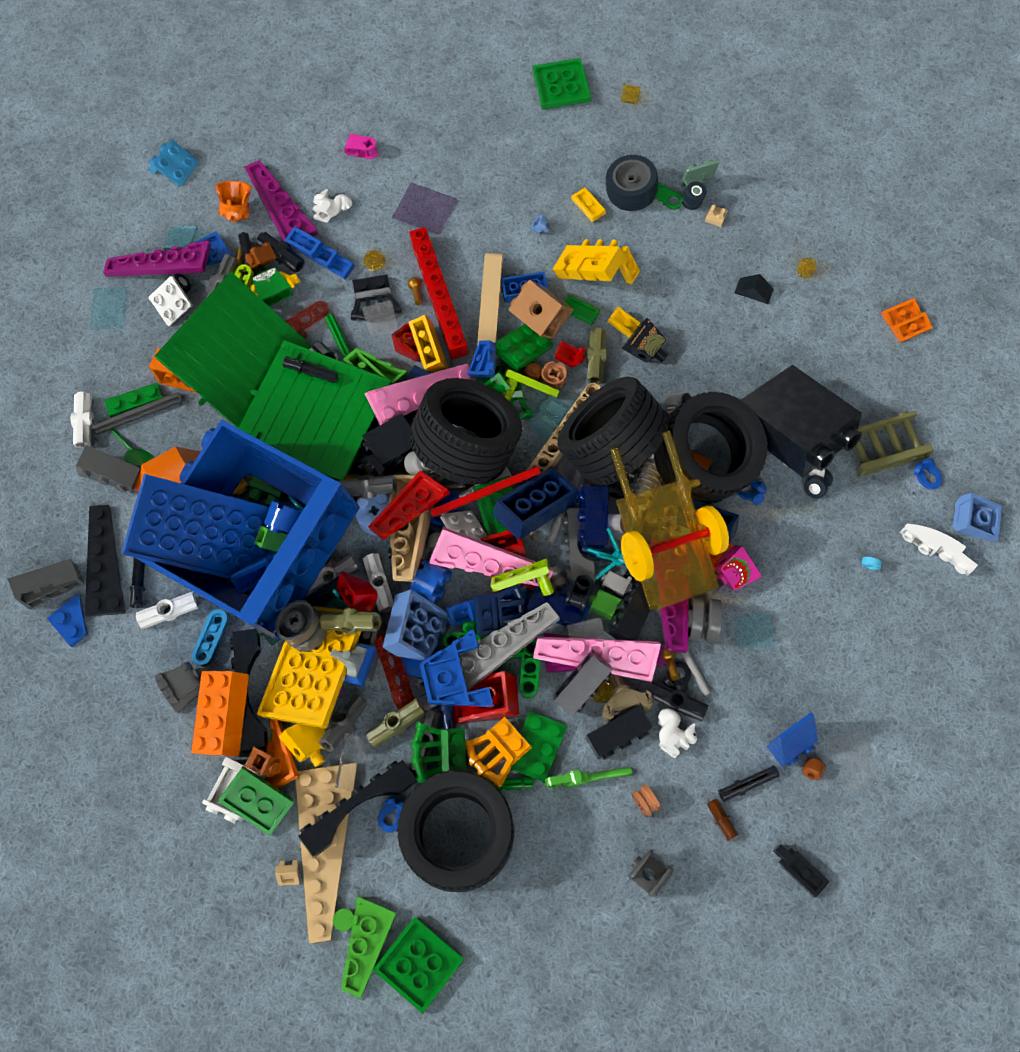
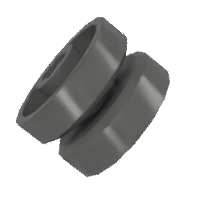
(704, 620)
(300, 626)

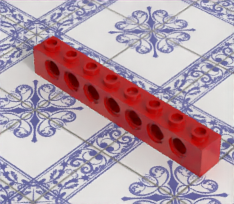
(438, 293)

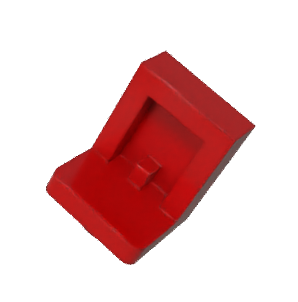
(569, 355)

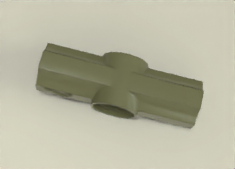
(596, 355)
(350, 621)
(386, 729)

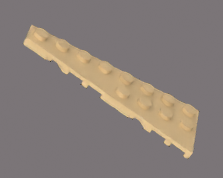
(322, 874)

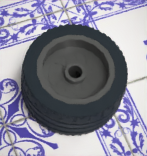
(632, 182)

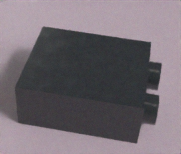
(804, 420)

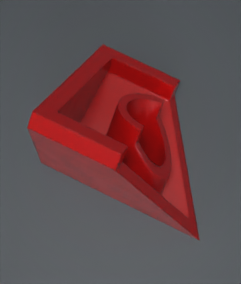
(405, 343)

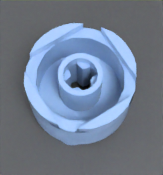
(367, 509)

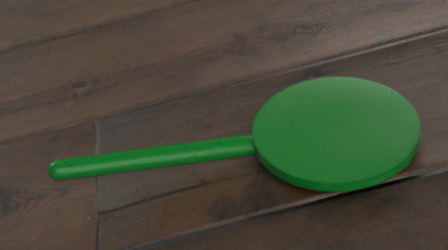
(134, 456)

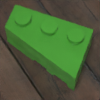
(371, 364)

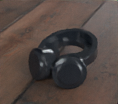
(683, 683)

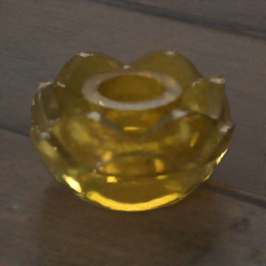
(372, 265)
(806, 267)
(605, 695)

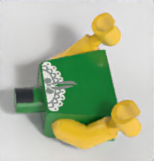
(273, 285)

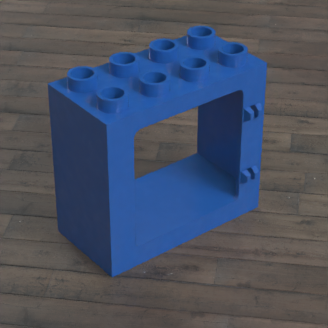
(329, 510)

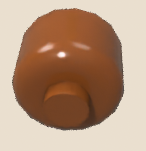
(532, 371)
(814, 768)

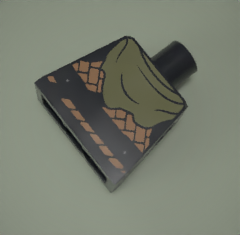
(646, 342)

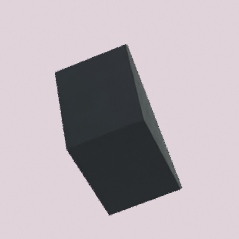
(755, 288)

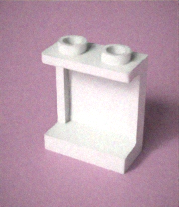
(228, 773)

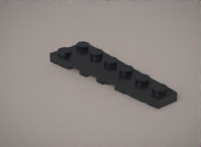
(103, 578)

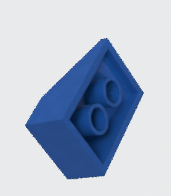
(794, 741)

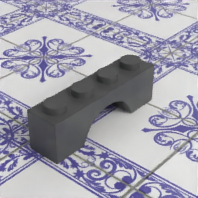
(578, 564)

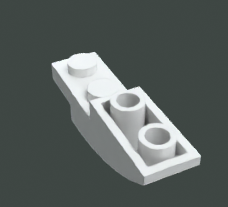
(934, 541)

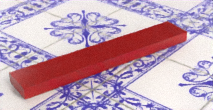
(485, 492)

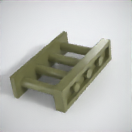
(901, 456)

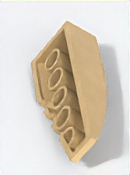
(408, 541)

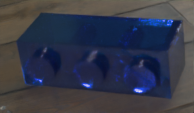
(593, 516)
(567, 614)

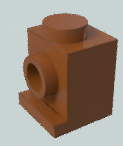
(260, 256)
(267, 764)

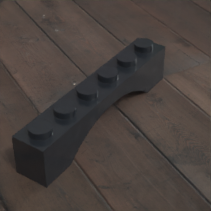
(246, 650)
(395, 781)

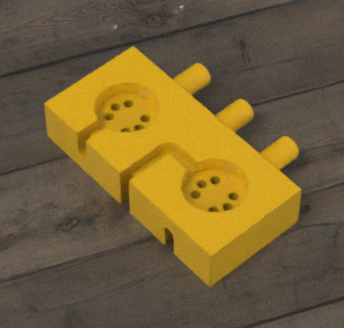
(589, 261)

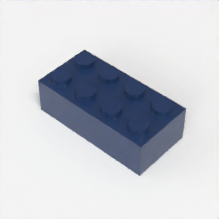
(535, 503)

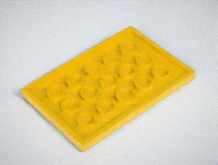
(307, 683)

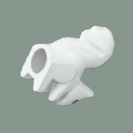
(328, 208)
(673, 737)

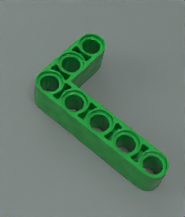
(527, 659)

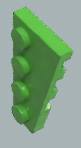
(367, 939)

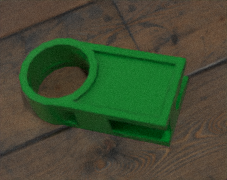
(665, 193)

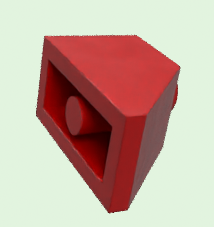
(356, 592)

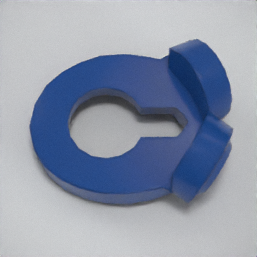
(929, 465)
(756, 497)
(389, 804)

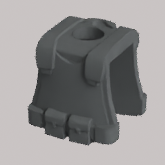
(179, 685)

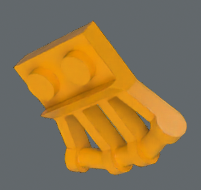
(507, 741)

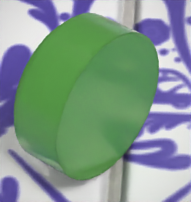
(343, 920)

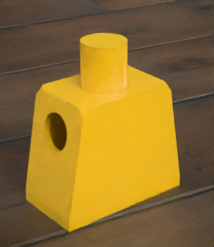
(303, 742)

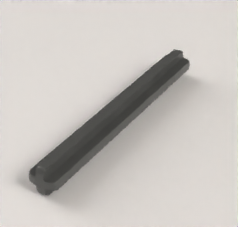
(137, 413)

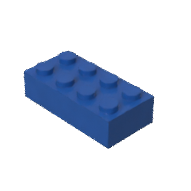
(512, 285)

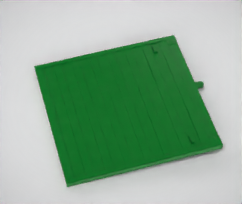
(228, 347)
(310, 416)

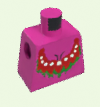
(736, 569)

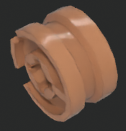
(550, 380)
(646, 800)

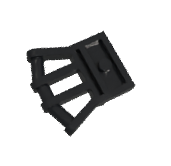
(371, 289)

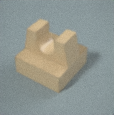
(716, 215)
(287, 873)

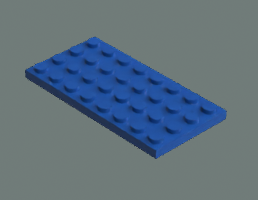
(193, 528)

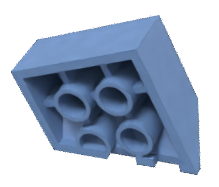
(414, 626)

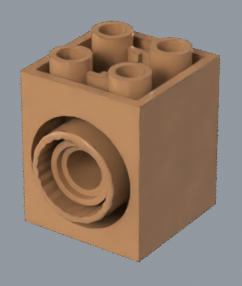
(540, 309)

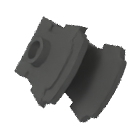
(661, 874)

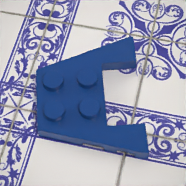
(445, 677)

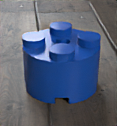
(281, 517)
(430, 581)

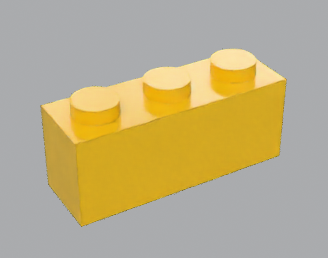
(428, 344)

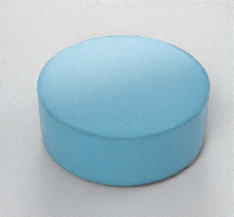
(871, 563)

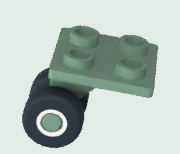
(692, 179)

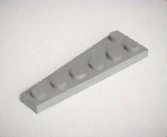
(505, 643)

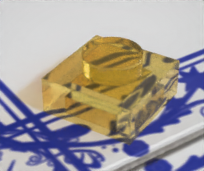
(630, 94)

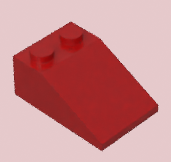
(504, 697)

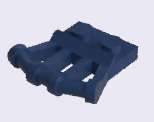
(489, 609)

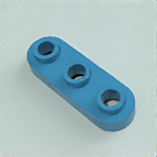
(210, 628)

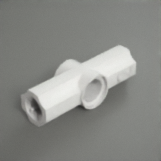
(82, 419)
(376, 572)
(155, 614)

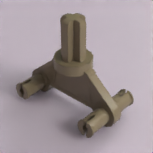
(625, 698)

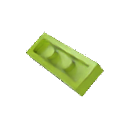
(514, 378)
(535, 570)

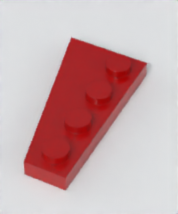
(412, 501)

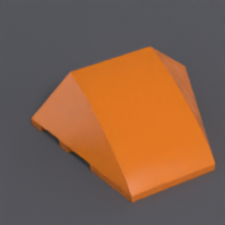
(167, 465)

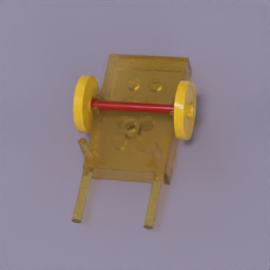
(675, 558)

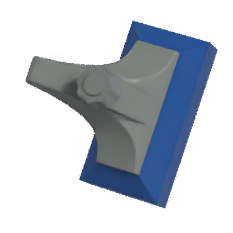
(357, 663)

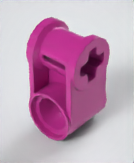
(360, 146)

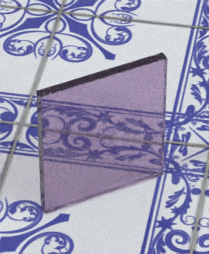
(424, 208)

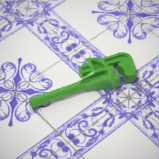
(577, 778)

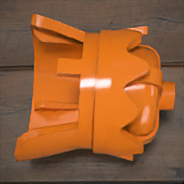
(234, 199)

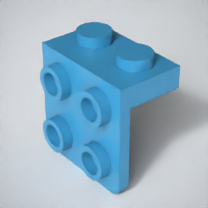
(173, 163)

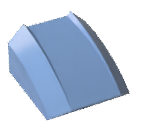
(977, 517)

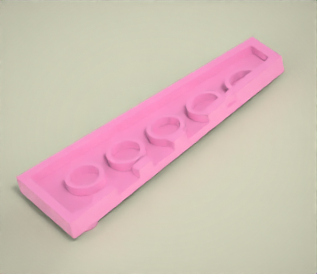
(407, 395)
(468, 553)
(626, 657)

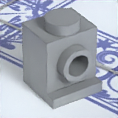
(615, 583)

